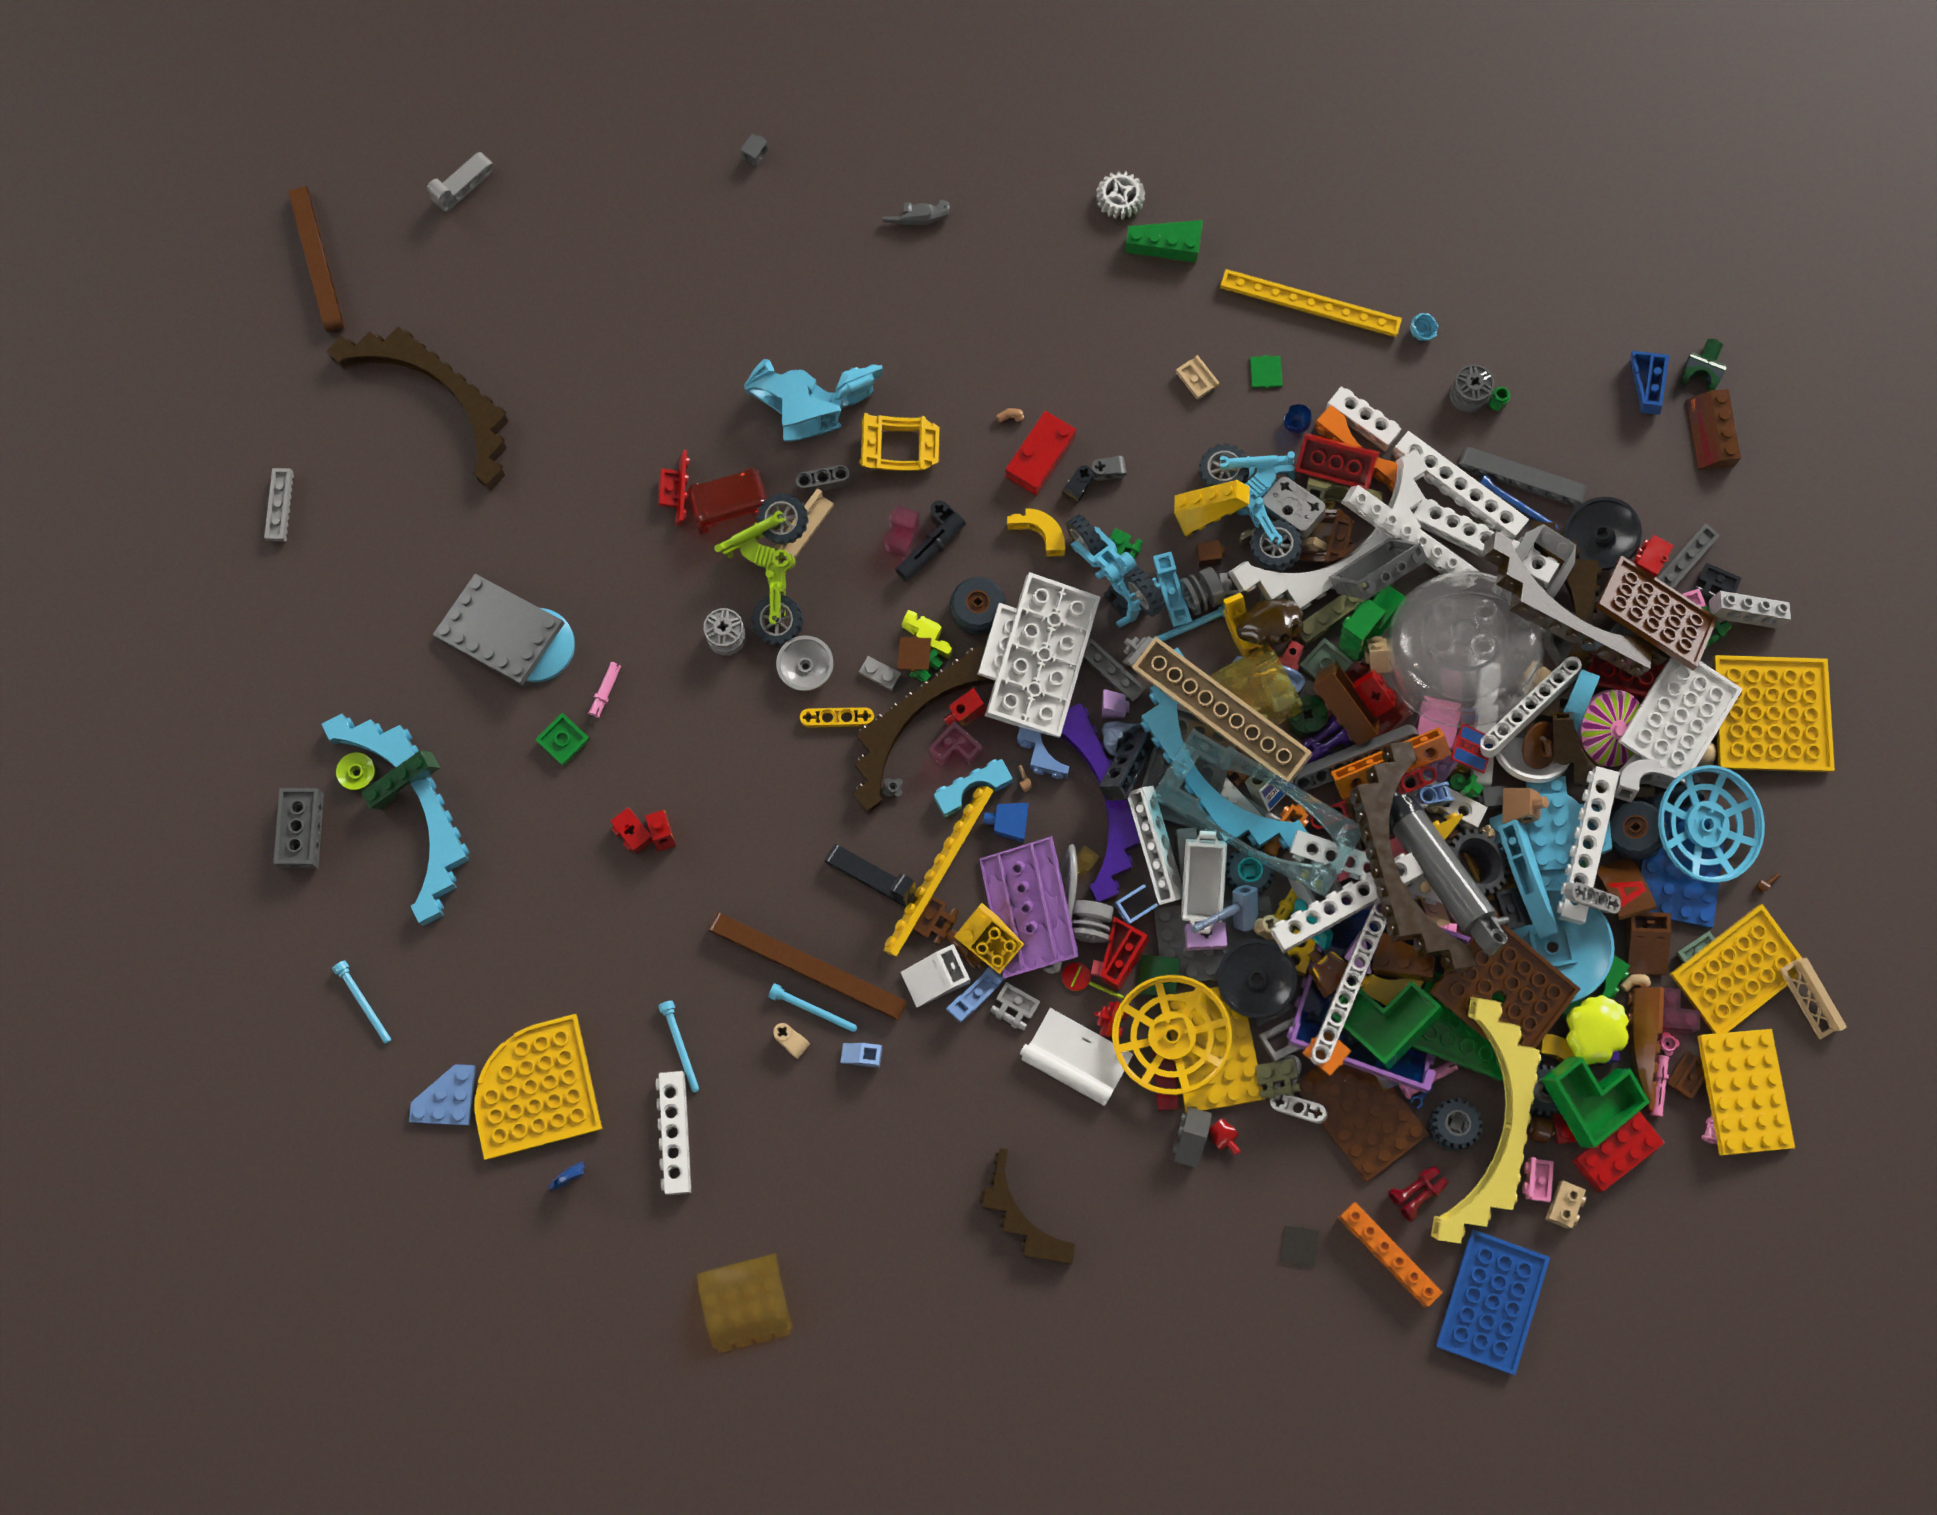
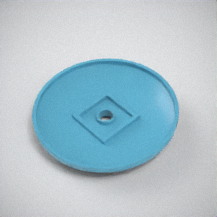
(1583, 950)

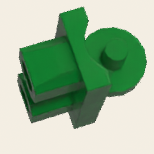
(935, 663)
(1466, 786)

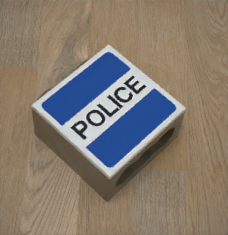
(1264, 794)

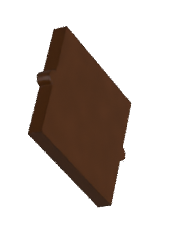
(914, 653)

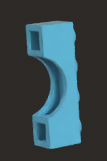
(994, 776)

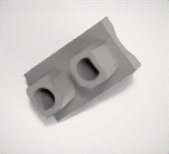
(1136, 650)

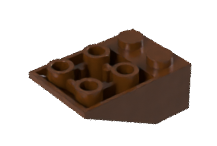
(1648, 943)

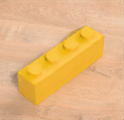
(1209, 504)

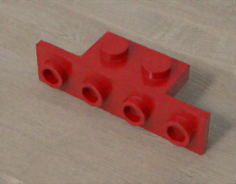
(672, 488)

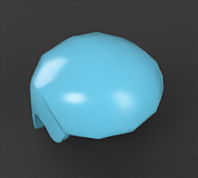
(1424, 327)

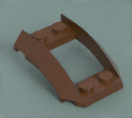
(1338, 541)

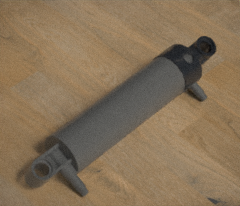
(1446, 873)

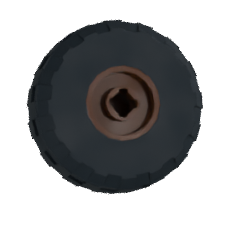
(975, 604)
(1635, 830)

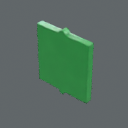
(1266, 371)

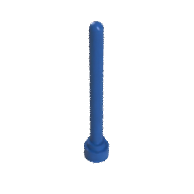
(1488, 483)

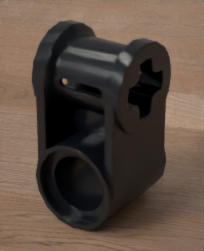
(1076, 485)

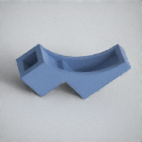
(1041, 760)

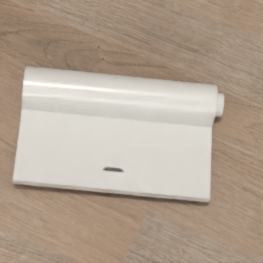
(1075, 1057)

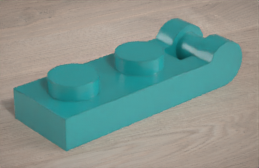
(1323, 939)

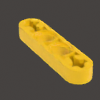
(837, 714)

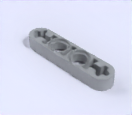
(1592, 900)

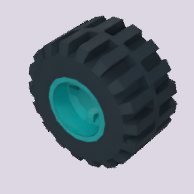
(1245, 870)

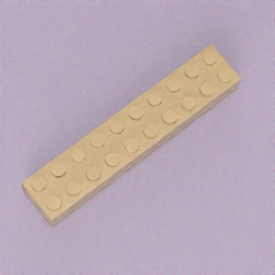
(1221, 710)

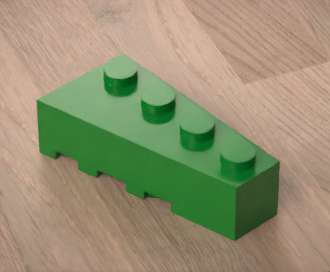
(1166, 240)

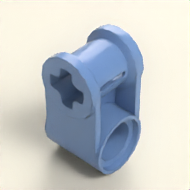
(1436, 794)

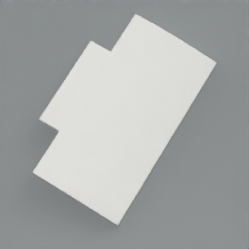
(1037, 654)

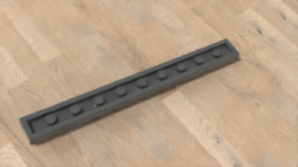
(1680, 565)

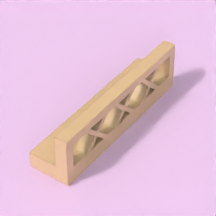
(817, 509)
(1819, 996)

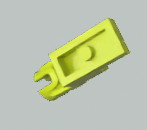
(927, 629)

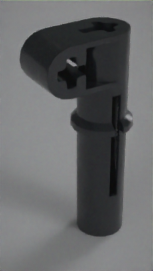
(934, 541)

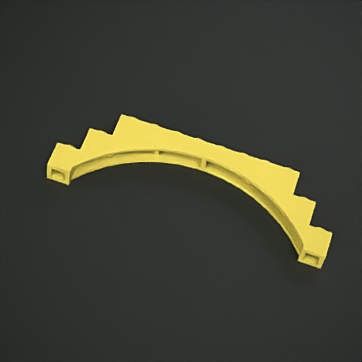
(1501, 1179)

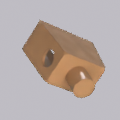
(1522, 805)

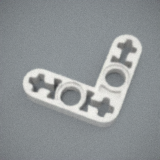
(1290, 1101)

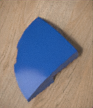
(569, 1174)

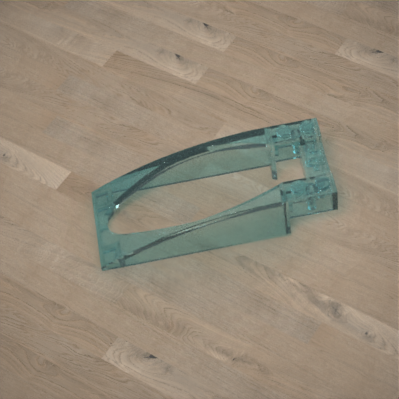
(1341, 828)

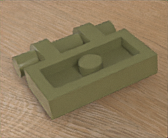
(1278, 1072)

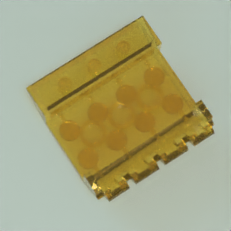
(1261, 684)
(744, 1303)

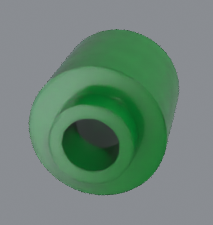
(1499, 398)

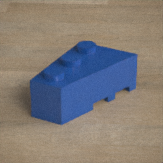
(1650, 379)

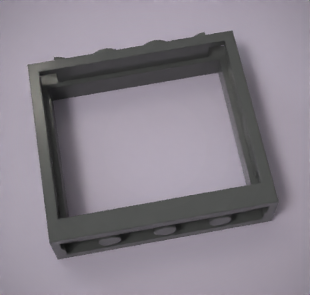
(1378, 568)

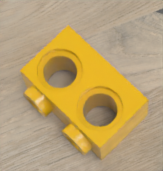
(1301, 954)

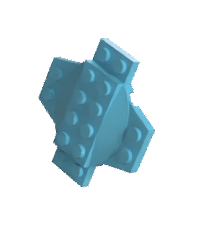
(1554, 831)

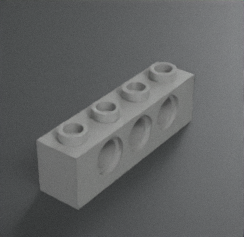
(1750, 609)

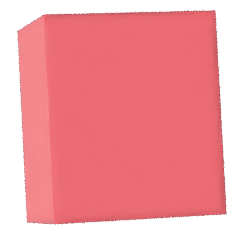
(1096, 968)

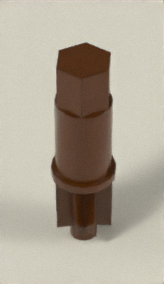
(967, 954)

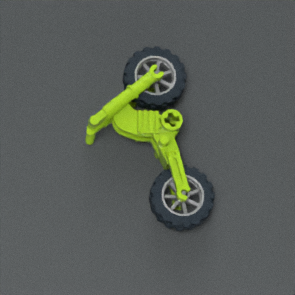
(771, 558)

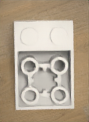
(935, 976)

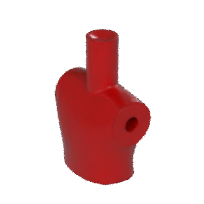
(1223, 1136)

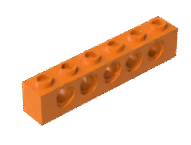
(1432, 739)
(1390, 1255)

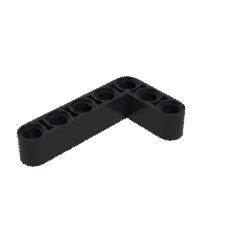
(895, 888)

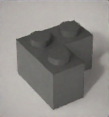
(1192, 1137)

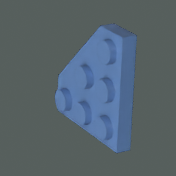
(447, 1099)

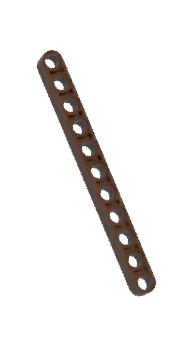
(807, 966)

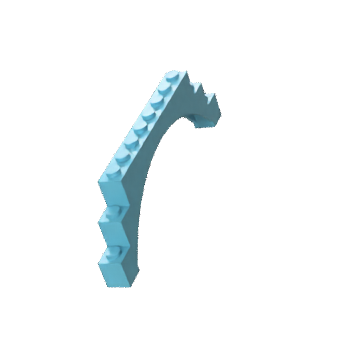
(1166, 733)
(445, 847)

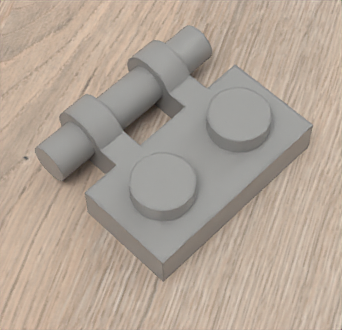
(1019, 1002)

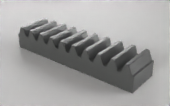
(1112, 671)

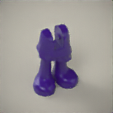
(1320, 750)

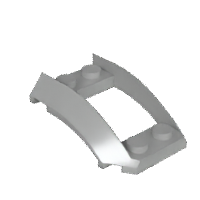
(1555, 544)

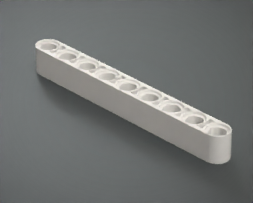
(1346, 990)

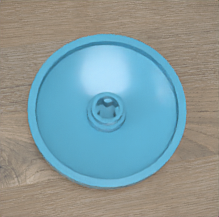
(556, 656)

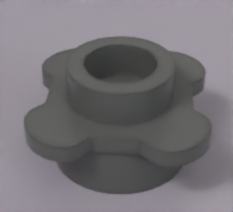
(893, 792)

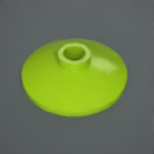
(351, 763)

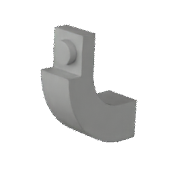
(1642, 772)

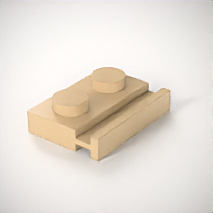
(1197, 377)

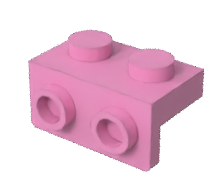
(1538, 1180)

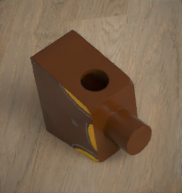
(1327, 971)

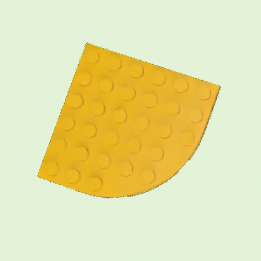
(536, 1090)

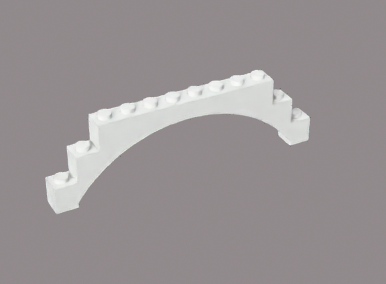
(1313, 584)

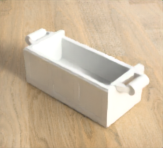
(1203, 878)

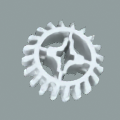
(1117, 201)

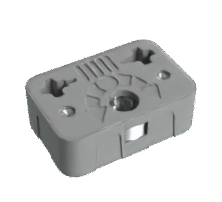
(1296, 502)

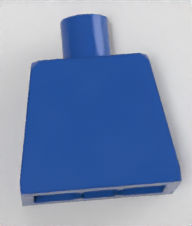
(1009, 821)

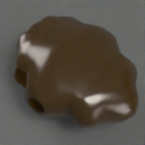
(1271, 622)

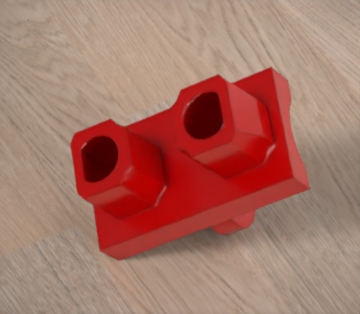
(1106, 1019)

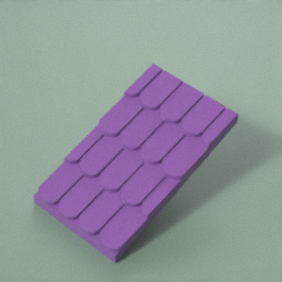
(1030, 899)

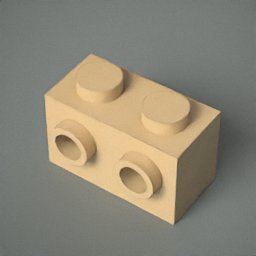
(1377, 654)
(1566, 1205)

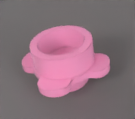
(1673, 1043)

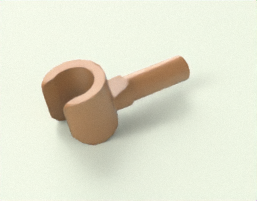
(1026, 783)

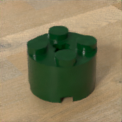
(1314, 724)

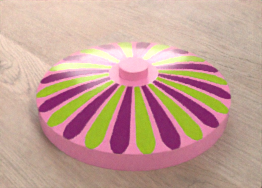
(1605, 723)

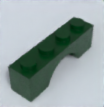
(413, 769)

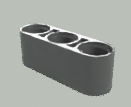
(832, 481)

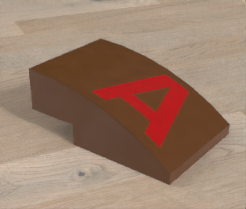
(1626, 882)

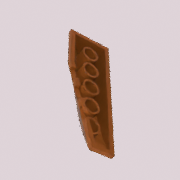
(1644, 1026)

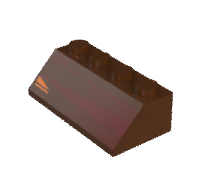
(1713, 430)

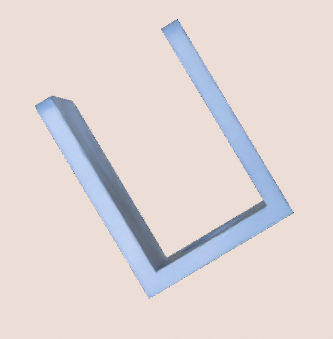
(1123, 914)

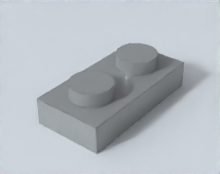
(880, 673)

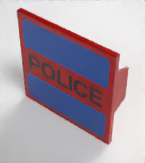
(1467, 749)

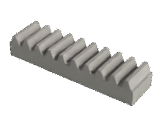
(279, 504)

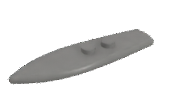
(1068, 873)

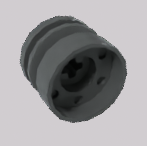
(1469, 397)
(1204, 590)

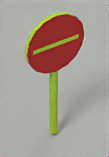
(1077, 977)

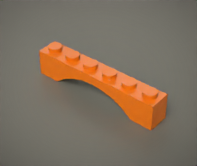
(1334, 427)

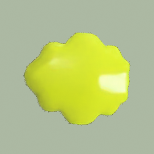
(1597, 1029)

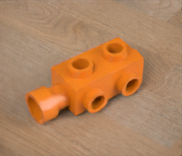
(1299, 813)

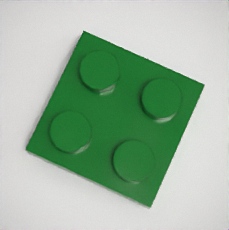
(562, 739)

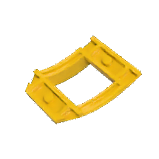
(872, 435)

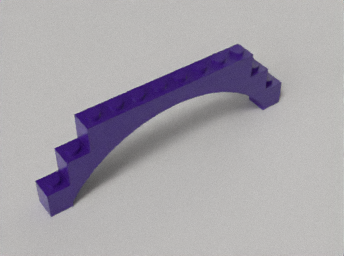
(1121, 824)

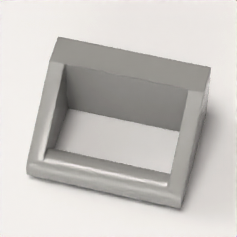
(1288, 1050)

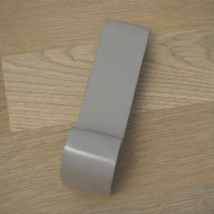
(460, 183)

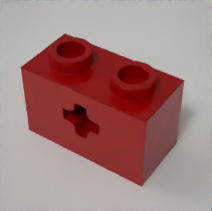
(1376, 703)
(625, 821)

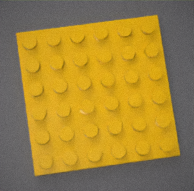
(1779, 715)

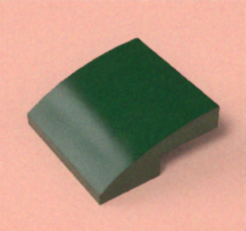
(1158, 966)

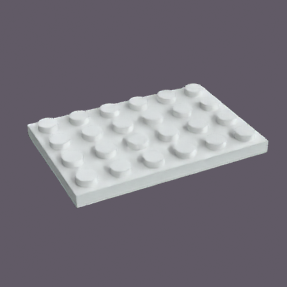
(1680, 716)

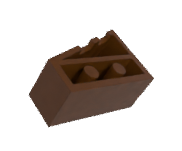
(1402, 961)

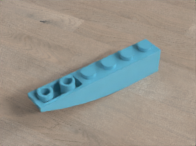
(1528, 877)

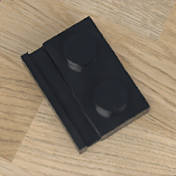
(1512, 906)

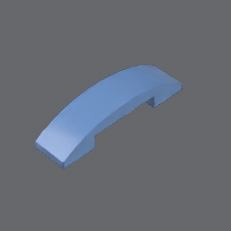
(975, 994)

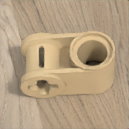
(1264, 927)
(793, 1042)

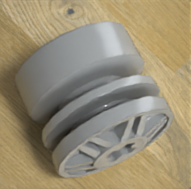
(732, 638)
(1091, 916)

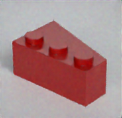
(1122, 953)

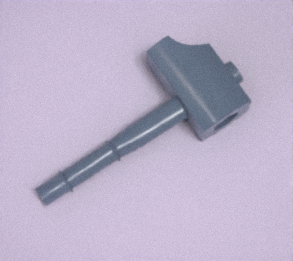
(1243, 910)

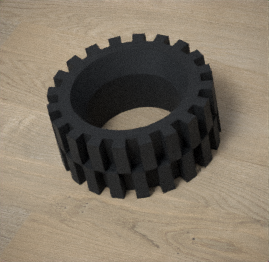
(1486, 854)

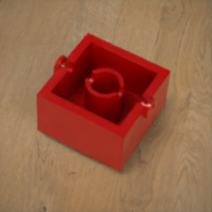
(1653, 555)

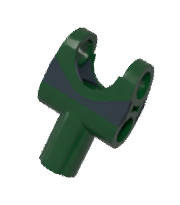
(1705, 365)

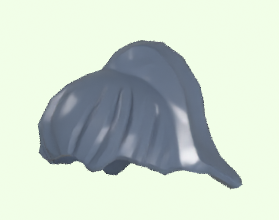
(1115, 733)

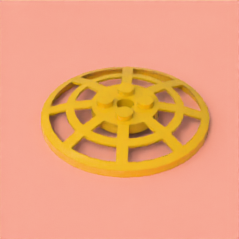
(1162, 1025)

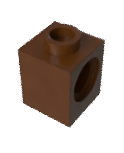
(1209, 553)

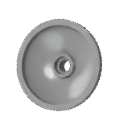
(801, 652)

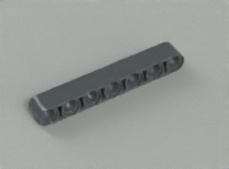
(1522, 476)
(1346, 757)

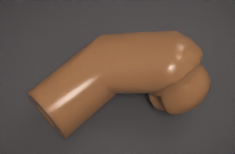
(1010, 413)

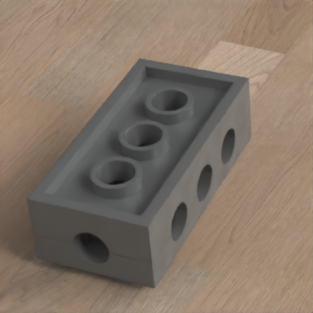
(290, 819)

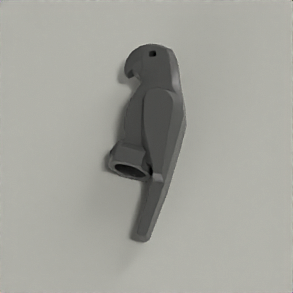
(920, 214)

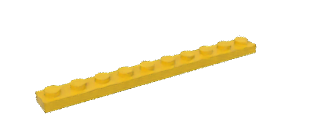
(1311, 303)
(936, 873)

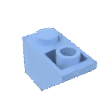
(861, 1054)

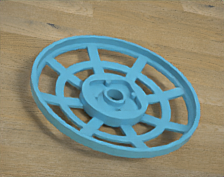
(1718, 820)

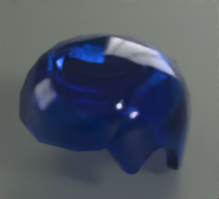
(1298, 418)

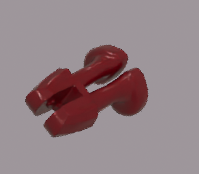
(1410, 1209)

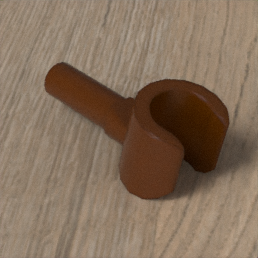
(1762, 886)

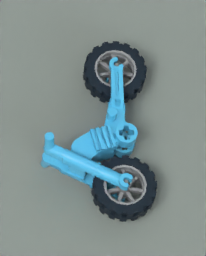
(1263, 470)
(1120, 570)

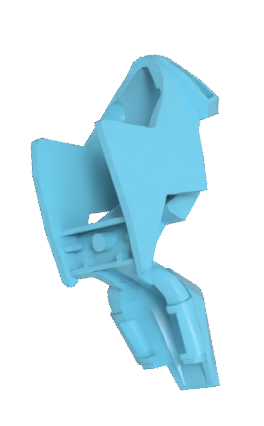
(803, 404)

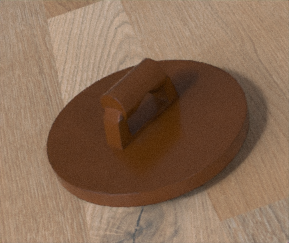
(1538, 746)

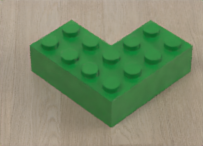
(1368, 621)
(1391, 1030)
(1593, 1107)

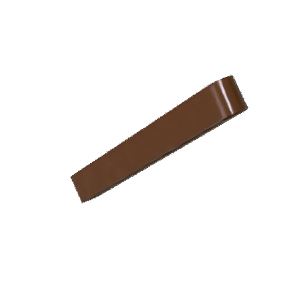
(316, 259)

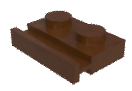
(1687, 1075)

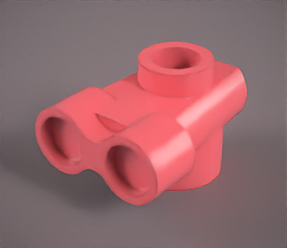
(1292, 660)

